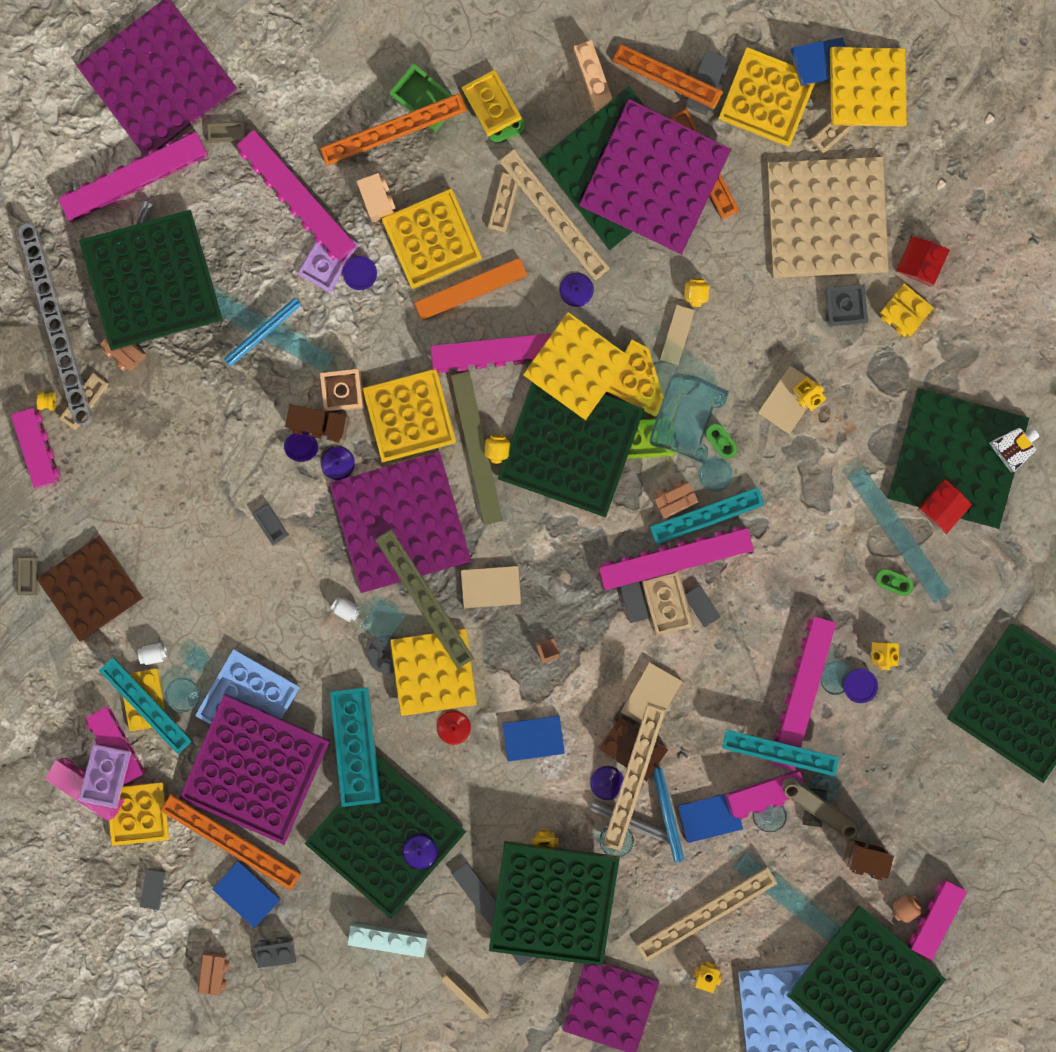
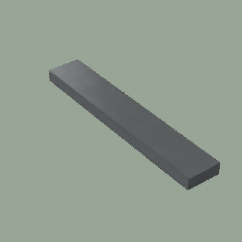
(480, 897)

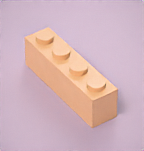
(592, 74)

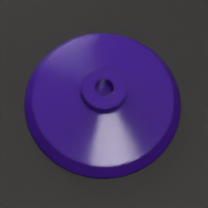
(359, 273)
(576, 289)
(301, 447)
(337, 463)
(861, 686)
(606, 782)
(419, 851)

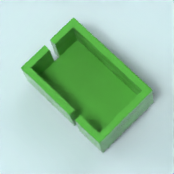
(414, 92)

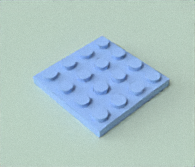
(249, 683)

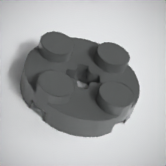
(375, 656)

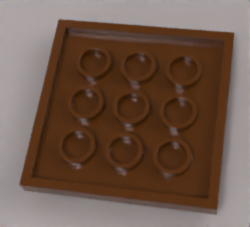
(90, 588)

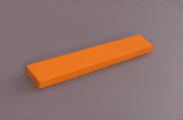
(667, 76)
(720, 194)
(470, 289)

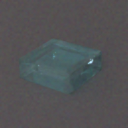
(196, 660)

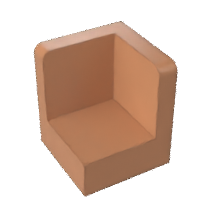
(548, 650)

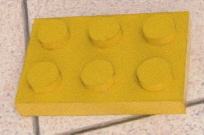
(491, 103)
(151, 683)

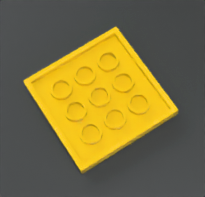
(868, 86)
(766, 98)
(431, 238)
(576, 366)
(409, 415)
(428, 676)

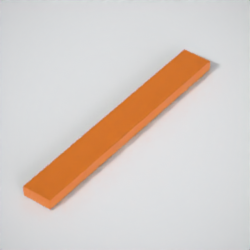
(393, 129)
(230, 842)

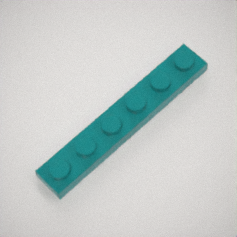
(707, 516)
(145, 705)
(780, 752)

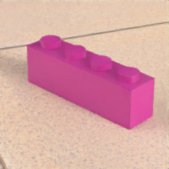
(35, 447)
(110, 734)
(70, 779)
(759, 796)
(937, 918)

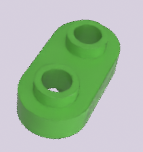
(508, 132)
(721, 441)
(894, 582)

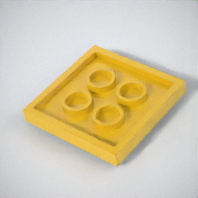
(140, 815)

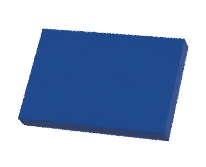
(813, 60)
(533, 738)
(707, 818)
(246, 894)

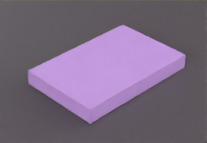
(321, 269)
(104, 776)

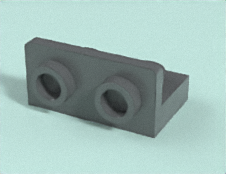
(275, 953)

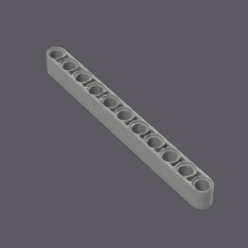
(49, 317)

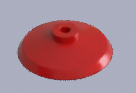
(453, 727)

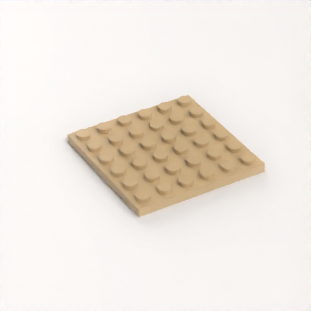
(827, 217)

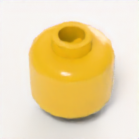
(696, 291)
(497, 448)

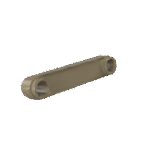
(820, 808)

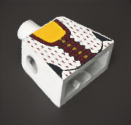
(1015, 447)

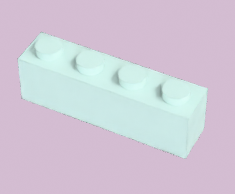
(387, 939)

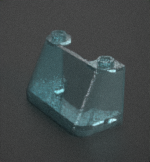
(686, 416)

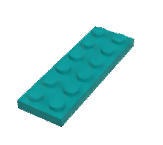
(355, 747)

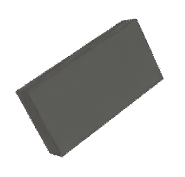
(270, 524)
(634, 602)
(702, 606)
(152, 889)

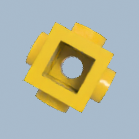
(809, 394)
(884, 654)
(545, 835)
(707, 983)

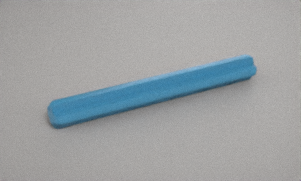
(262, 331)
(668, 815)

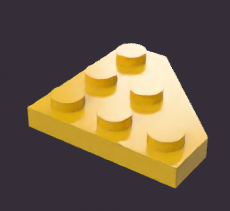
(638, 380)

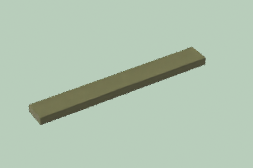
(476, 446)
(424, 599)

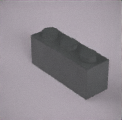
(710, 72)

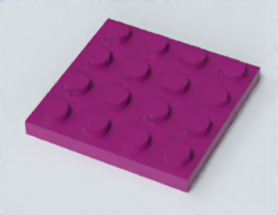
(611, 1006)

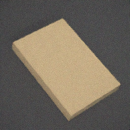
(781, 404)
(491, 587)
(667, 603)
(653, 687)

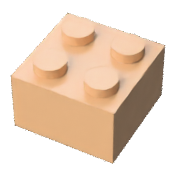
(375, 197)
(342, 390)

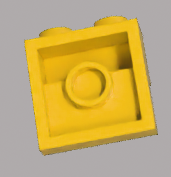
(905, 311)

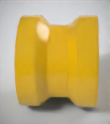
(46, 400)

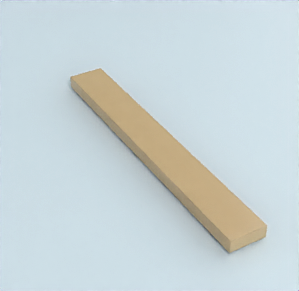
(554, 214)
(634, 776)
(706, 913)

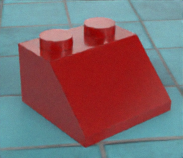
(922, 261)
(944, 506)

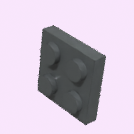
(846, 305)

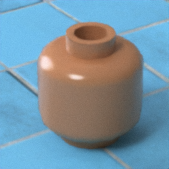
(907, 908)

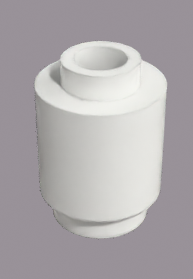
(345, 609)
(152, 654)

